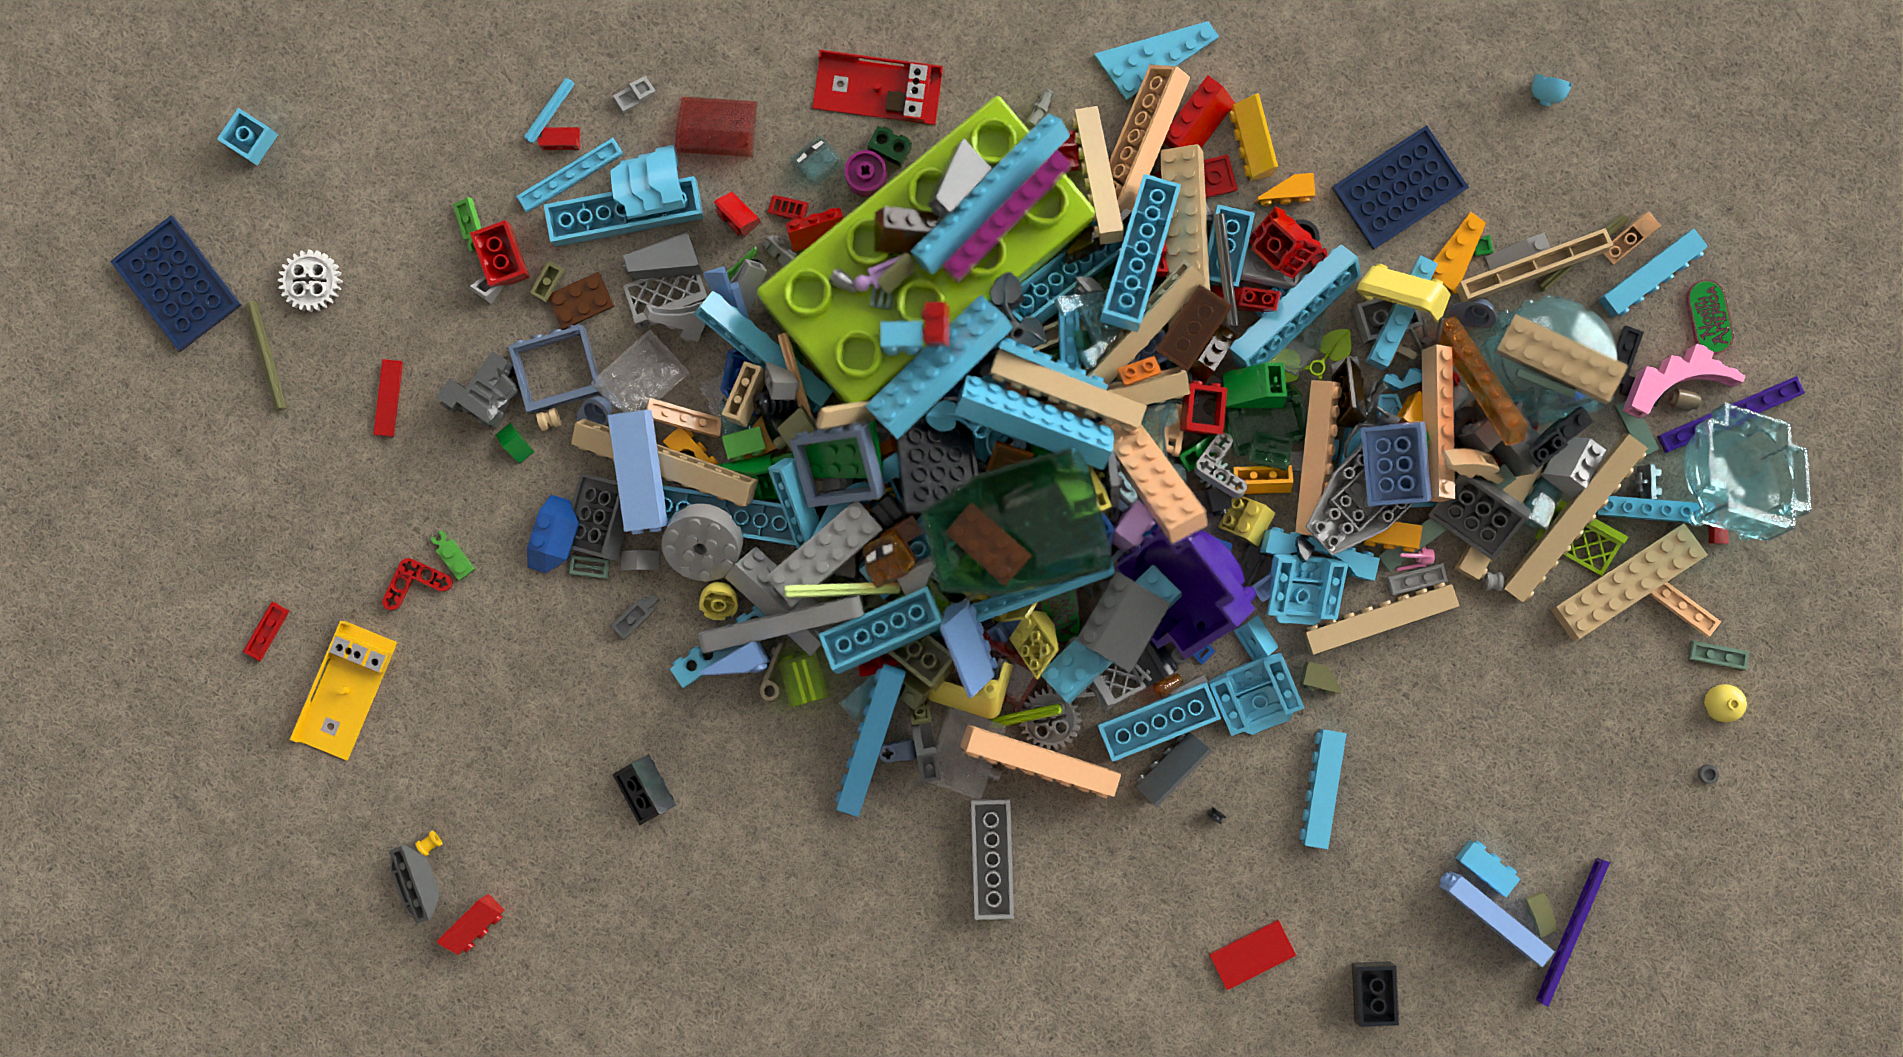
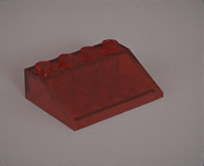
(716, 126)

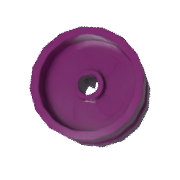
(862, 163)

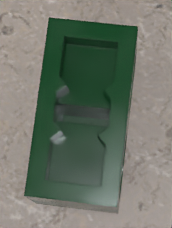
(887, 150)

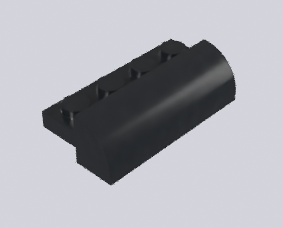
(1157, 662)

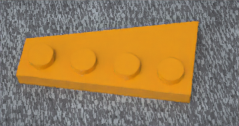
(1457, 252)

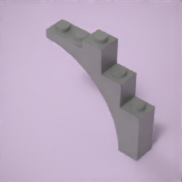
(687, 323)

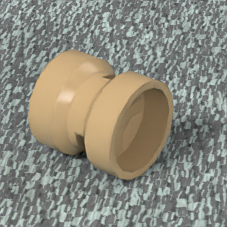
(548, 419)

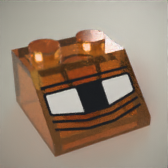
(887, 560)

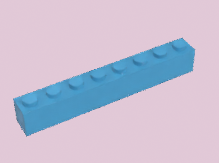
(871, 739)

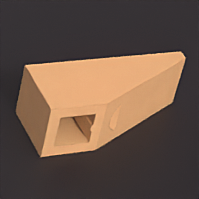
(1632, 236)

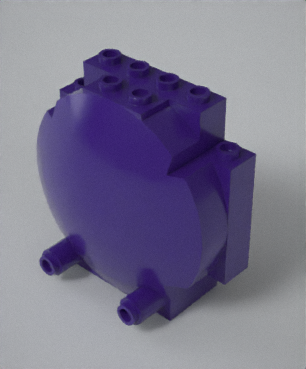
(1208, 582)

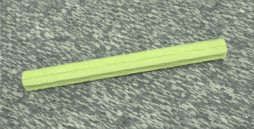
(840, 589)

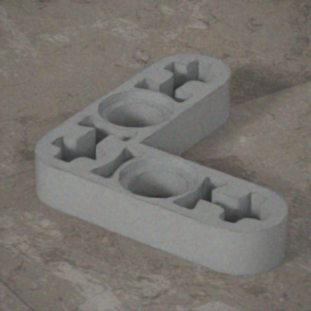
(1212, 465)

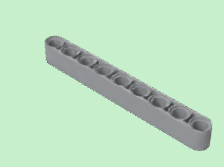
(781, 623)

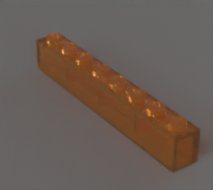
(1483, 383)

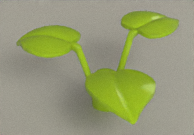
(1335, 346)

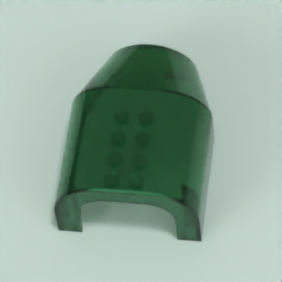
(1039, 503)

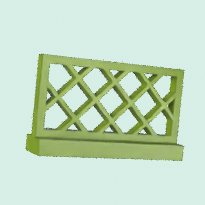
(1601, 530)

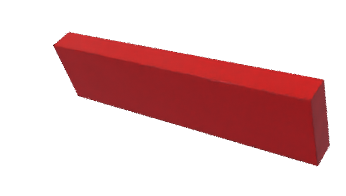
(388, 398)

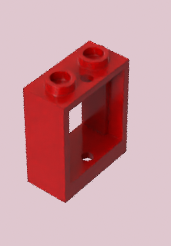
(1187, 409)

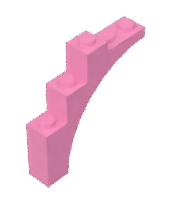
(1696, 365)

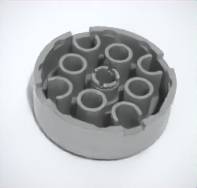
(702, 542)

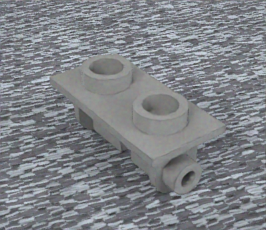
(776, 246)

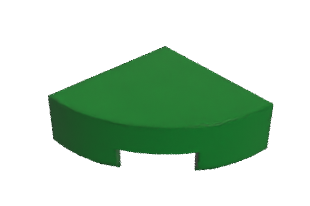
(1484, 247)

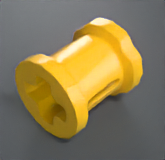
(428, 843)

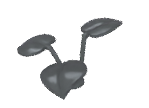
(1030, 330)
(1385, 417)

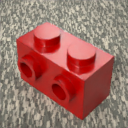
(936, 324)

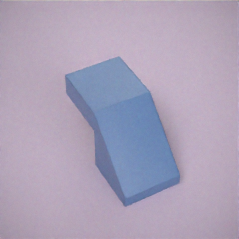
(1003, 630)

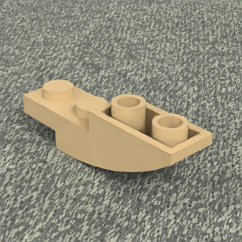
(1472, 463)

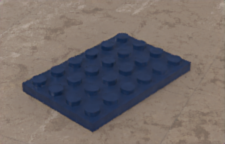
(1400, 187)
(176, 283)

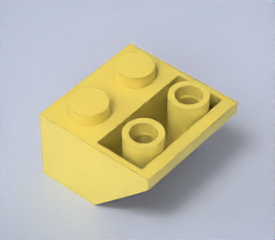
(1247, 520)

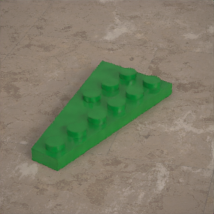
(838, 457)

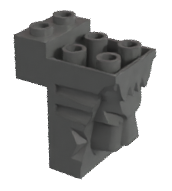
(486, 393)
(1484, 437)

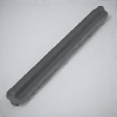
(1225, 268)

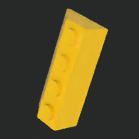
(1253, 138)

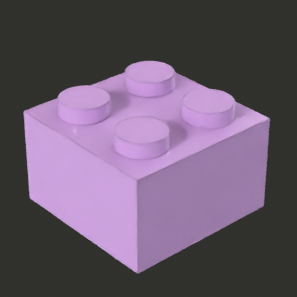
(1132, 526)

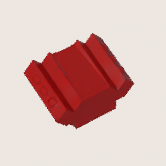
(1283, 243)

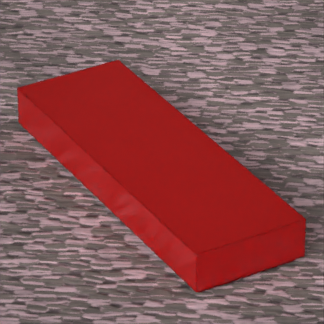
(266, 631)

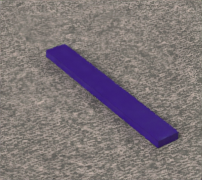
(1757, 403)
(1572, 931)

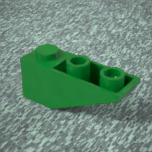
(1191, 453)

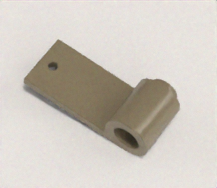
(769, 690)

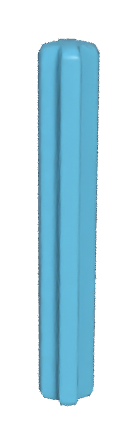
(549, 110)

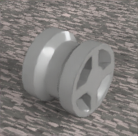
(1493, 581)

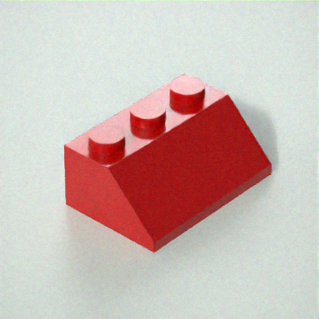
(500, 254)
(472, 925)

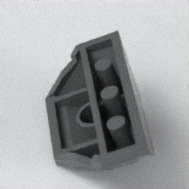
(414, 882)

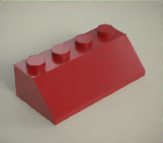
(1200, 115)

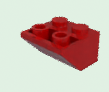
(740, 216)

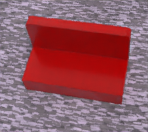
(560, 138)

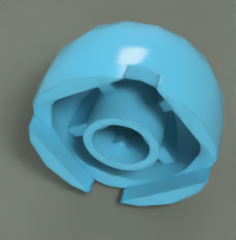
(1549, 89)

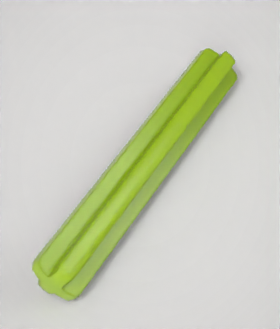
(1029, 715)

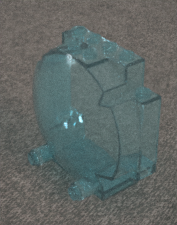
(1566, 319)
(1747, 474)

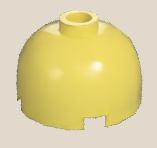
(718, 601)
(1725, 703)

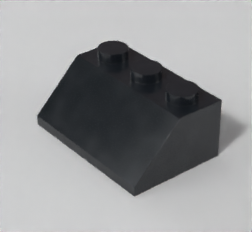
(644, 789)

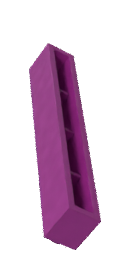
(1006, 216)

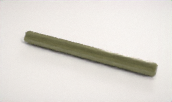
(1553, 277)
(266, 355)

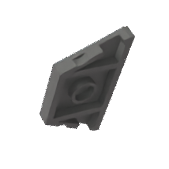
(1113, 486)

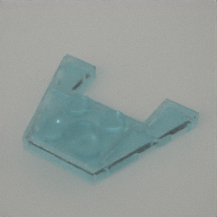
(1090, 310)

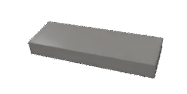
(1417, 579)

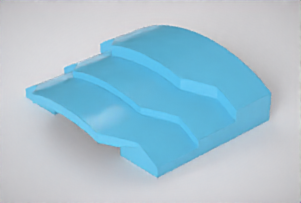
(648, 183)
(1306, 590)
(1256, 695)

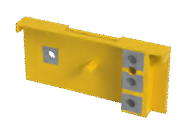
(344, 690)

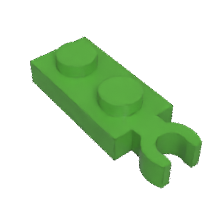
(467, 220)
(453, 556)

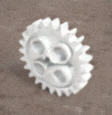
(311, 263)

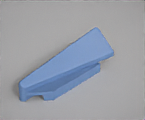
(719, 283)

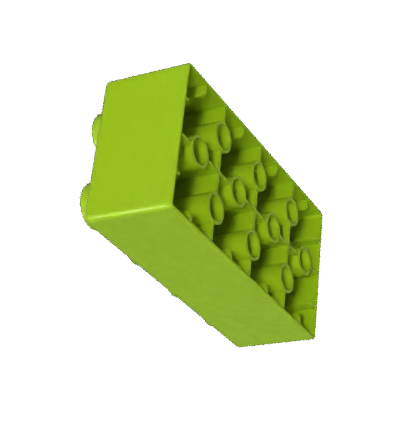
(841, 330)

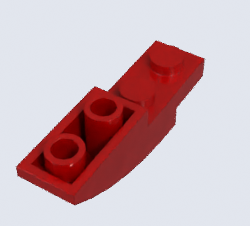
(1252, 298)

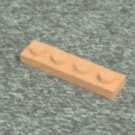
(684, 418)
(1686, 609)

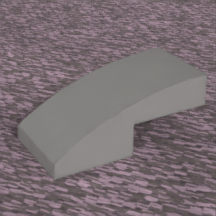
(633, 95)

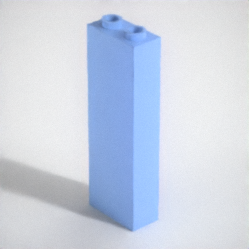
(638, 471)
(1496, 918)

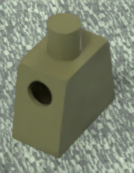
(796, 423)

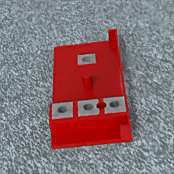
(868, 85)

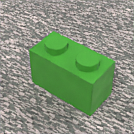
(744, 442)

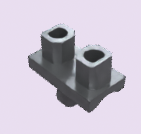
(1646, 481)

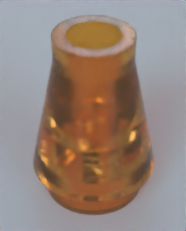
(1167, 685)

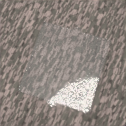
(1295, 357)

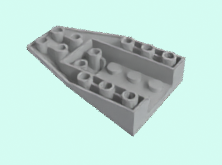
(1343, 510)

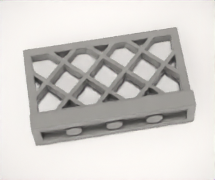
(640, 319)
(1104, 693)

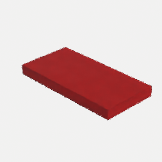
(1218, 176)
(1252, 954)

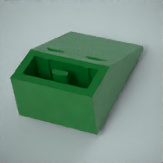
(1256, 386)
(758, 469)

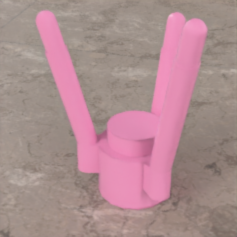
(1423, 556)

